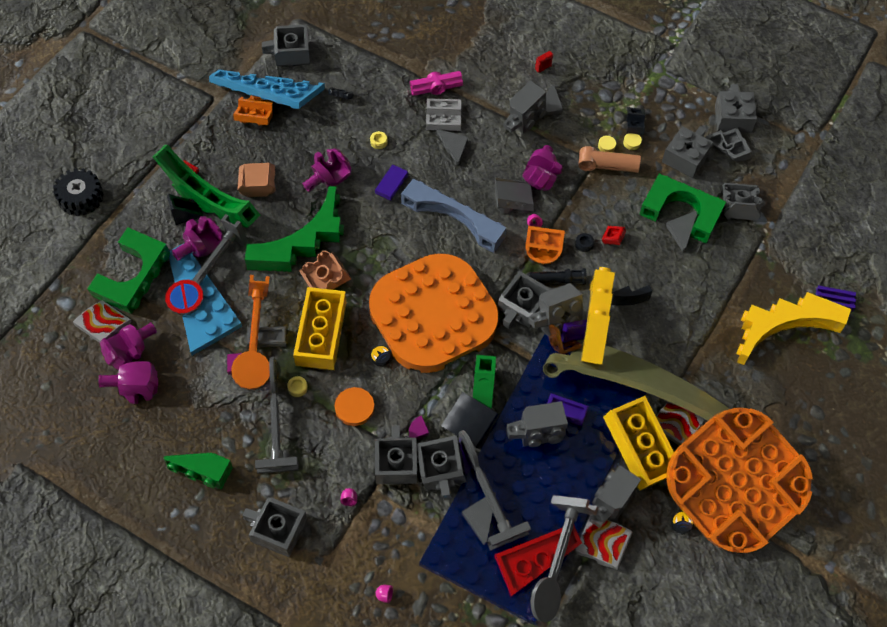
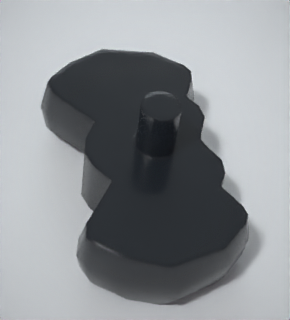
(340, 93)

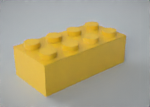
(320, 328)
(640, 441)

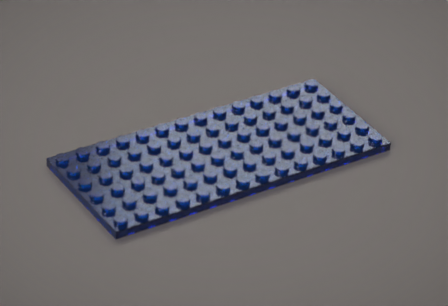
(528, 479)

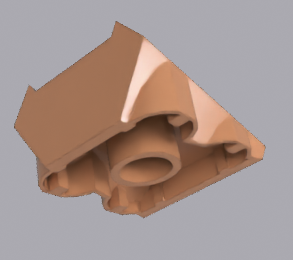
(256, 179)
(325, 272)

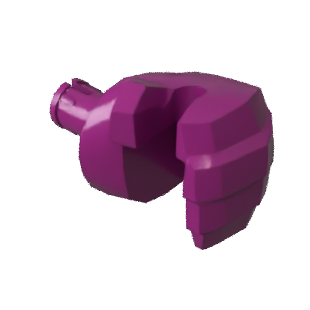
(542, 169)
(330, 172)
(199, 238)
(126, 345)
(132, 380)

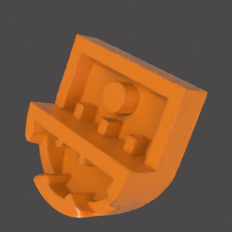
(254, 110)
(544, 244)

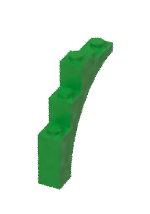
(209, 198)
(282, 253)

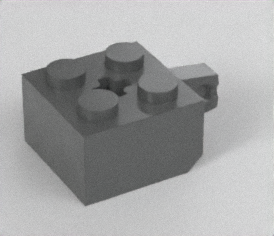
(289, 45)
(526, 108)
(735, 110)
(687, 151)
(521, 299)
(558, 307)
(540, 425)
(395, 447)
(444, 475)
(614, 495)
(273, 515)

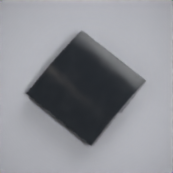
(471, 417)

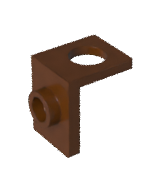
(556, 341)

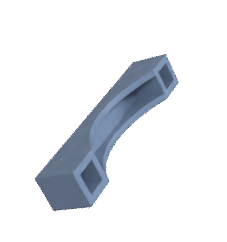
(423, 198)

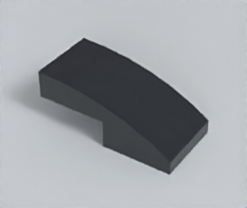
(635, 121)
(626, 297)

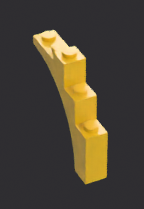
(809, 312)
(598, 316)

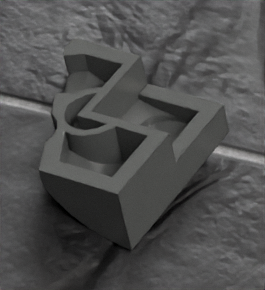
(731, 144)

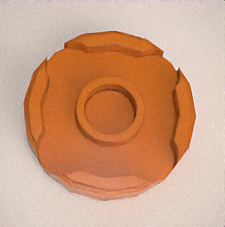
(354, 406)

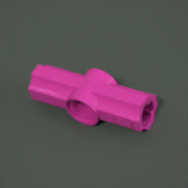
(436, 83)

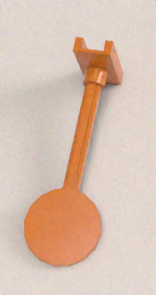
(251, 368)

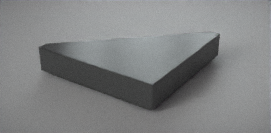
(553, 103)
(453, 143)
(681, 228)
(479, 518)

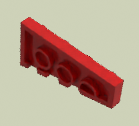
(531, 559)

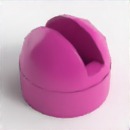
(537, 218)
(349, 497)
(384, 593)

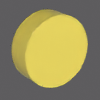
(378, 140)
(632, 141)
(607, 144)
(297, 386)

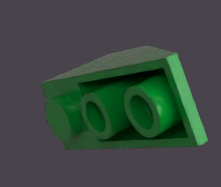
(484, 379)
(203, 466)

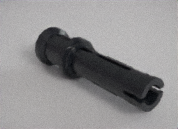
(567, 276)

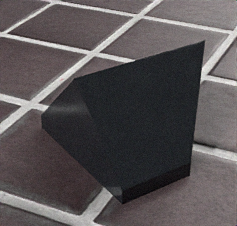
(183, 209)

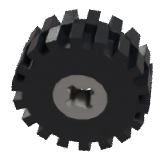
(75, 200)

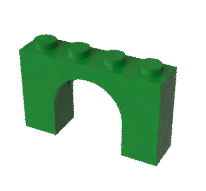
(669, 190)
(129, 294)

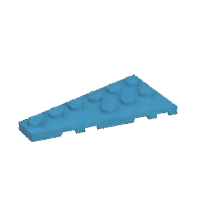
(271, 88)
(214, 316)

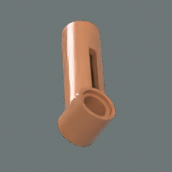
(591, 158)

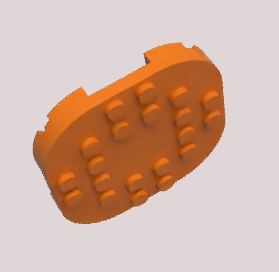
(433, 312)
(739, 480)

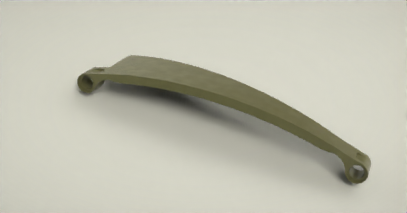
(638, 374)

